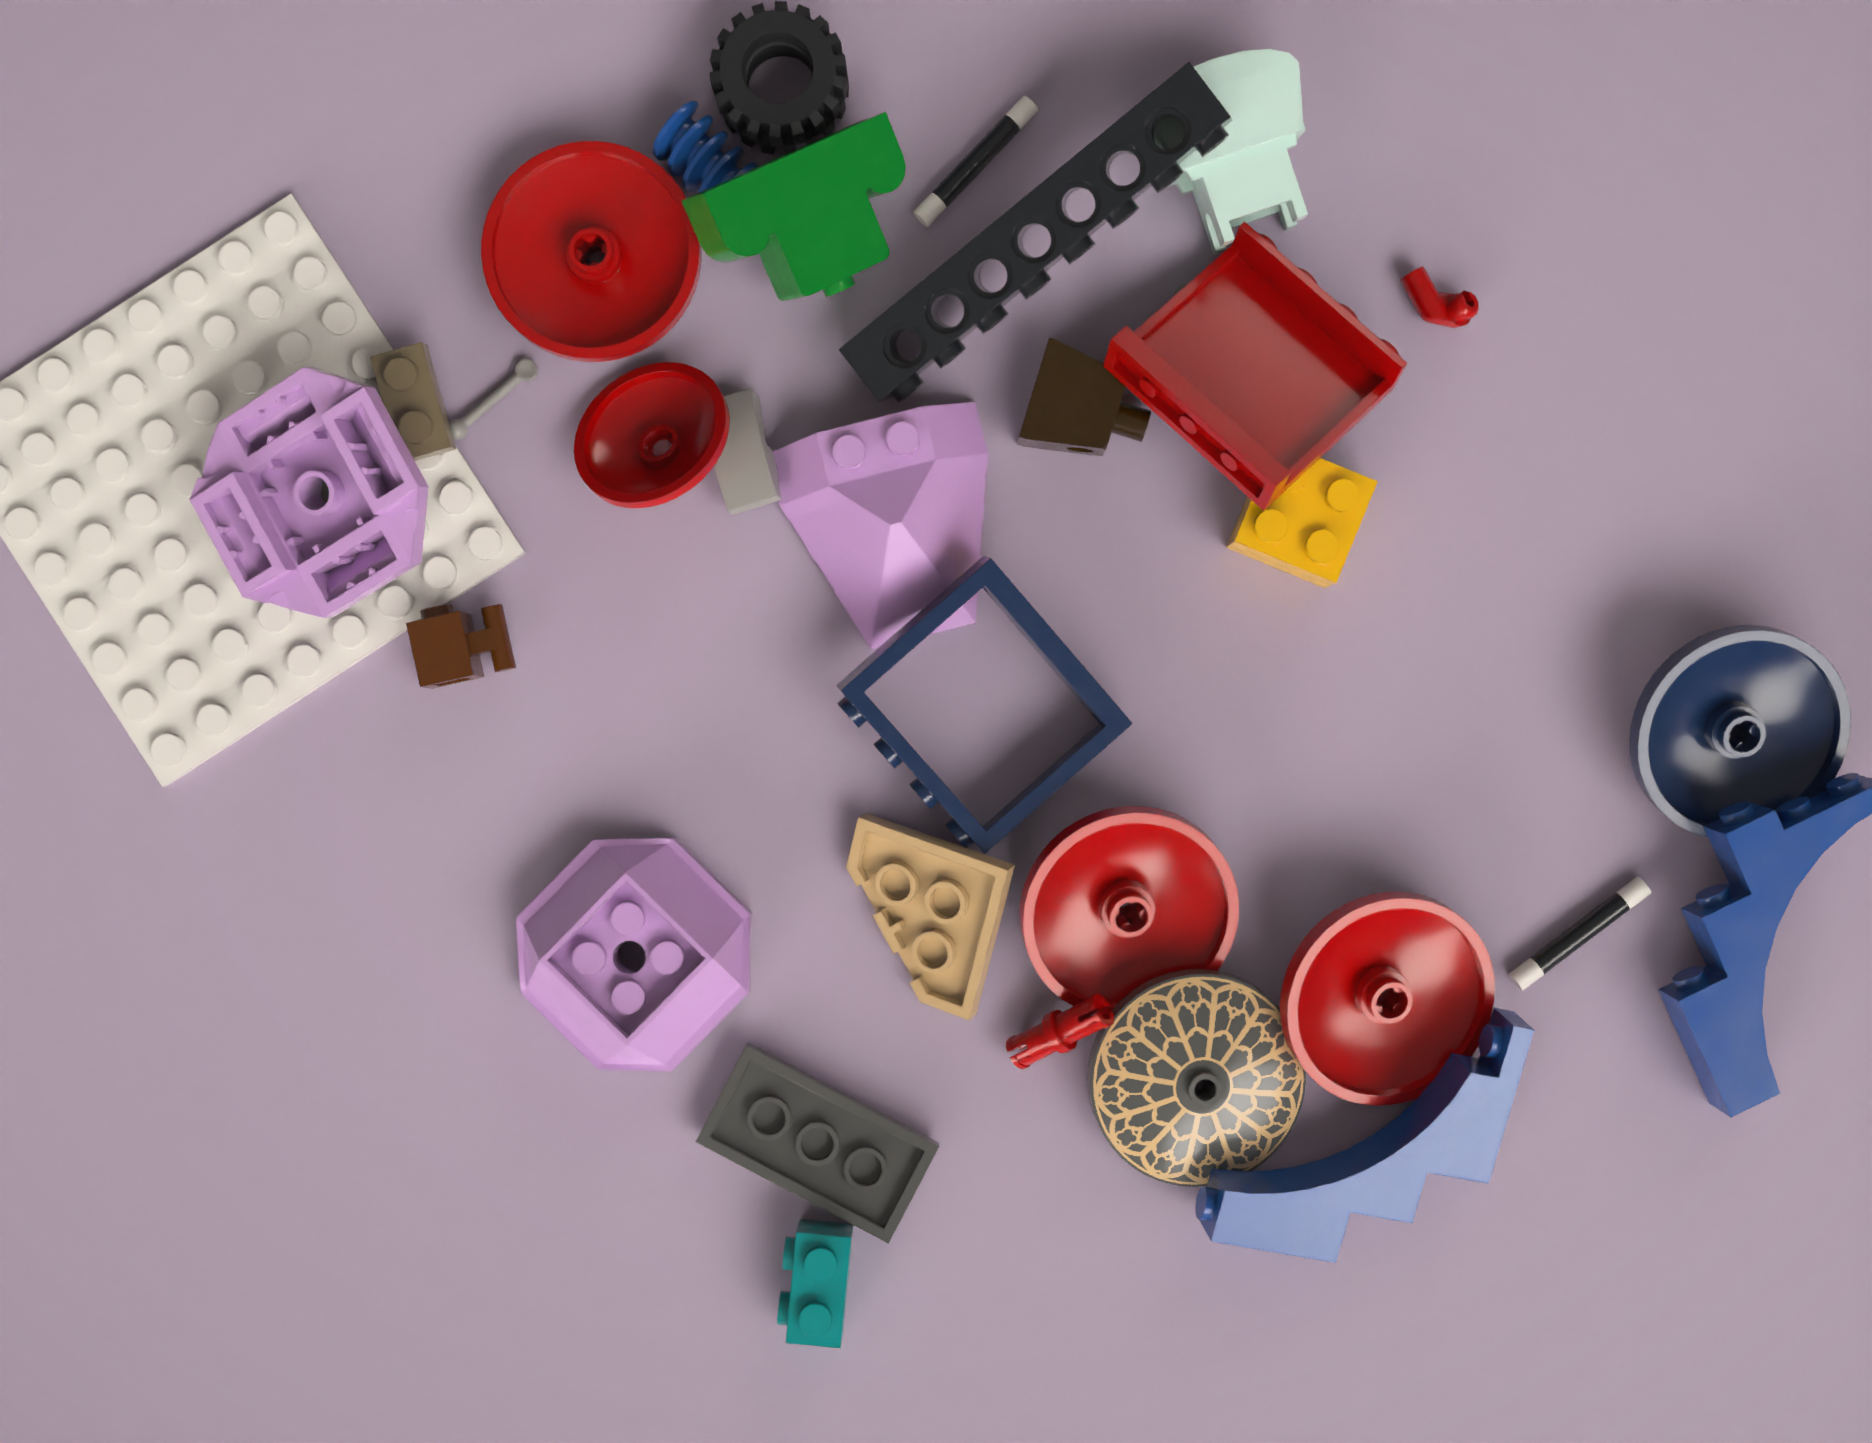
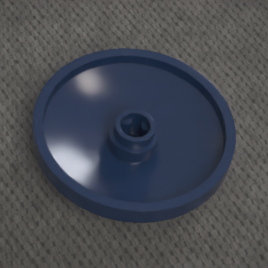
(1738, 722)

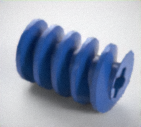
(694, 153)

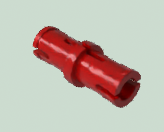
(1060, 1031)

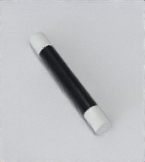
(975, 161)
(1580, 933)

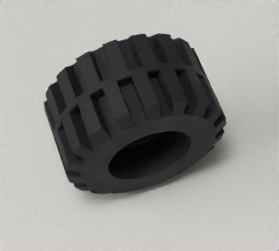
(775, 35)

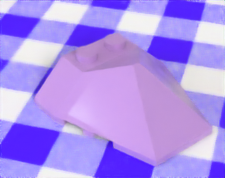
(891, 511)

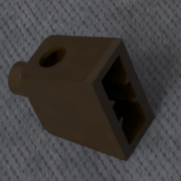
(1078, 405)

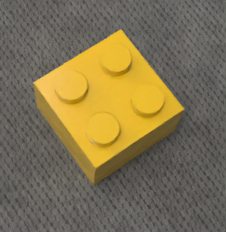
(1308, 525)

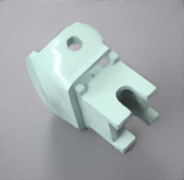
(1251, 169)

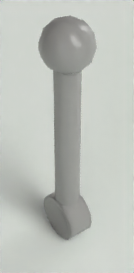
(525, 371)

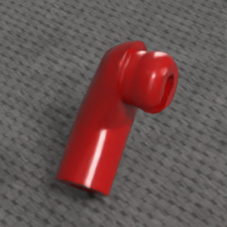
(1437, 306)

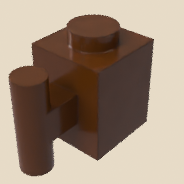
(450, 650)

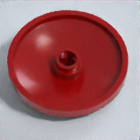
(561, 212)
(1176, 916)
(1385, 996)

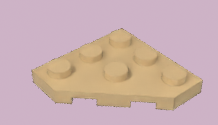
(933, 907)

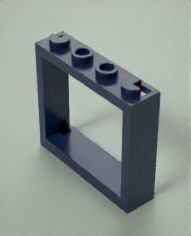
(1039, 634)

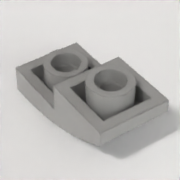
(747, 463)

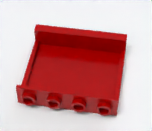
(1256, 367)

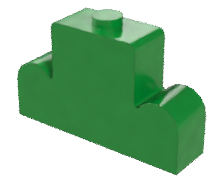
(806, 210)

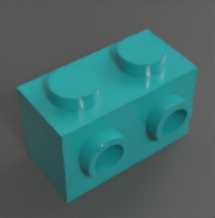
(819, 1283)

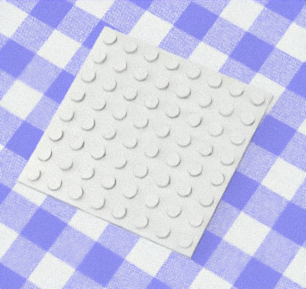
(103, 472)

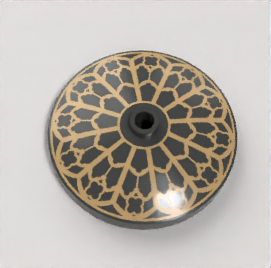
(1167, 1041)

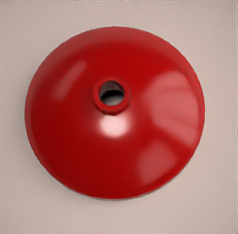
(651, 435)

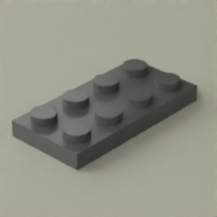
(818, 1142)

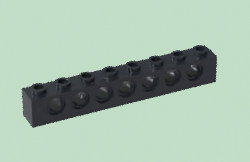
(874, 349)

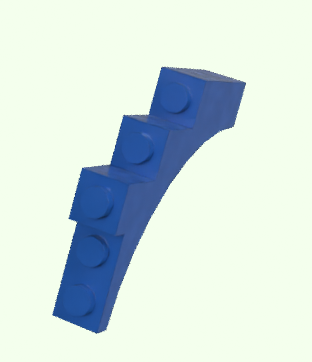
(1735, 926)

